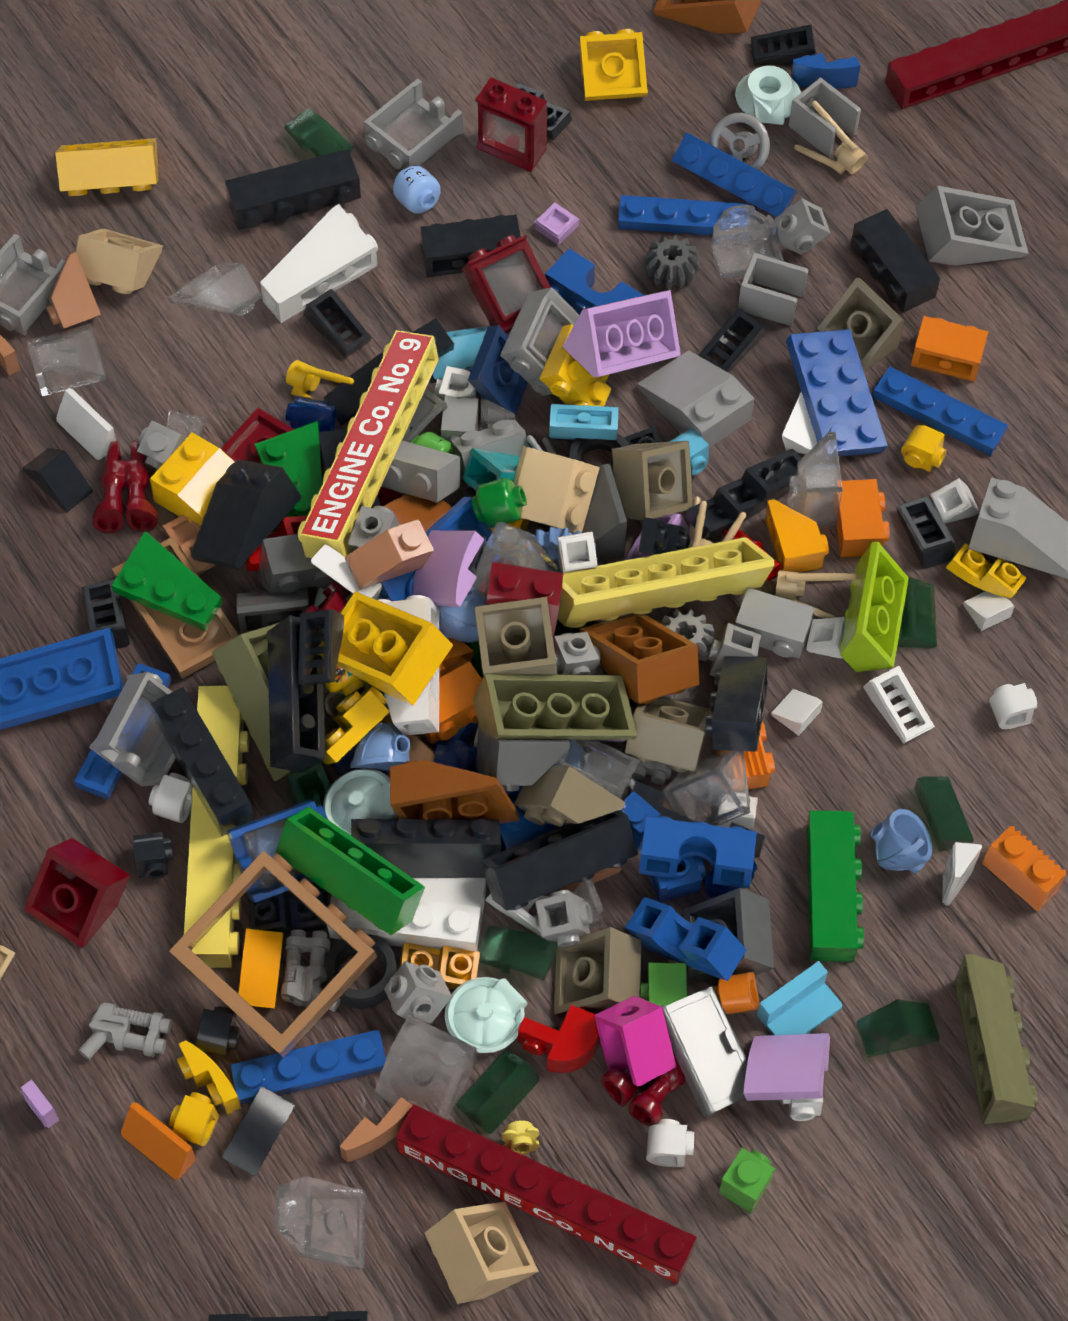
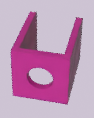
(636, 1038)

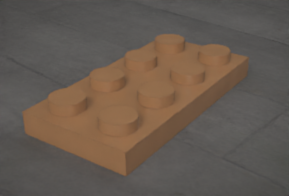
(182, 643)

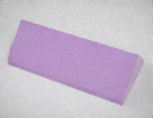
(625, 334)

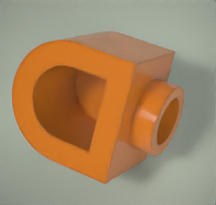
(738, 993)

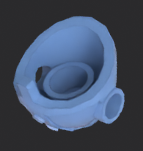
(461, 621)
(381, 748)
(902, 842)

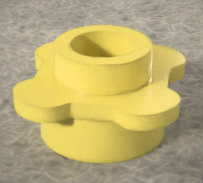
(521, 1137)

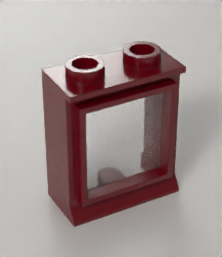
(511, 124)
(504, 279)

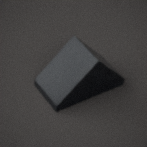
(58, 478)

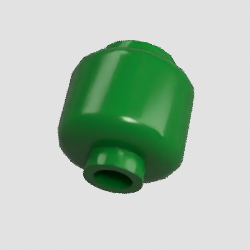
(499, 502)

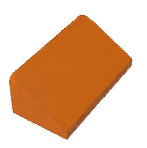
(157, 1141)

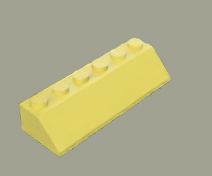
(662, 581)

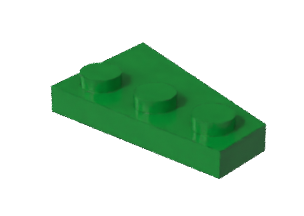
(300, 458)
(166, 585)

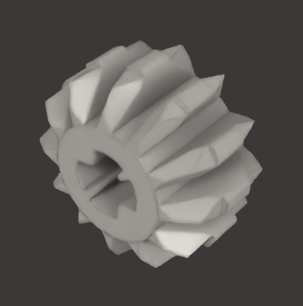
(692, 629)

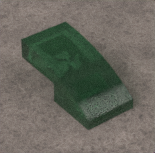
(316, 134)
(518, 951)

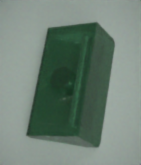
(918, 616)
(942, 811)
(498, 1091)

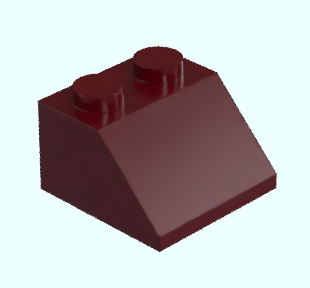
(519, 583)
(75, 891)

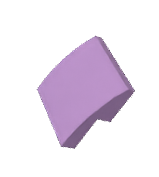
(446, 572)
(787, 1067)

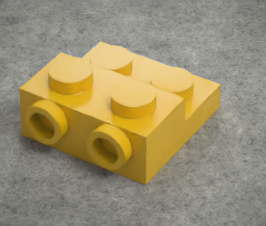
(613, 65)
(570, 379)
(356, 718)

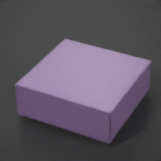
(556, 223)
(39, 1104)

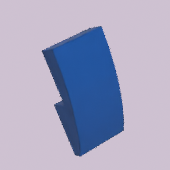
(838, 73)

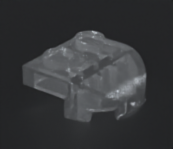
(740, 235)

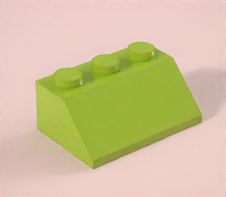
(874, 612)

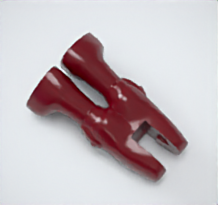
(116, 476)
(644, 1106)

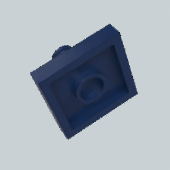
(493, 375)

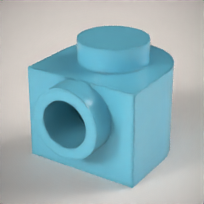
(698, 450)

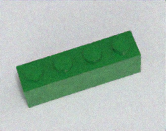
(349, 870)
(832, 886)

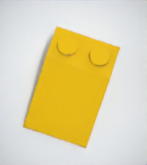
(189, 478)
(390, 647)

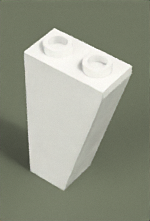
(324, 259)
(424, 714)

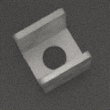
(814, 127)
(775, 275)

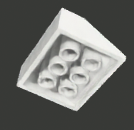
(446, 915)

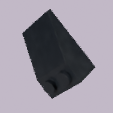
(243, 512)

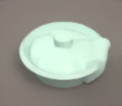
(767, 94)
(358, 795)
(485, 1013)

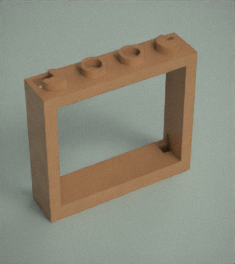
(329, 915)

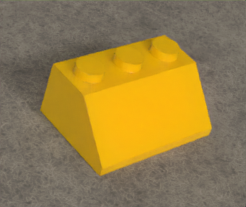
(107, 166)

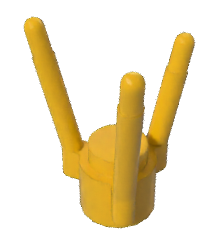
(306, 378)

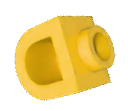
(924, 448)
(194, 1119)

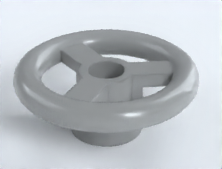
(750, 140)

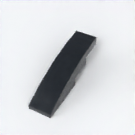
(348, 396)
(748, 494)

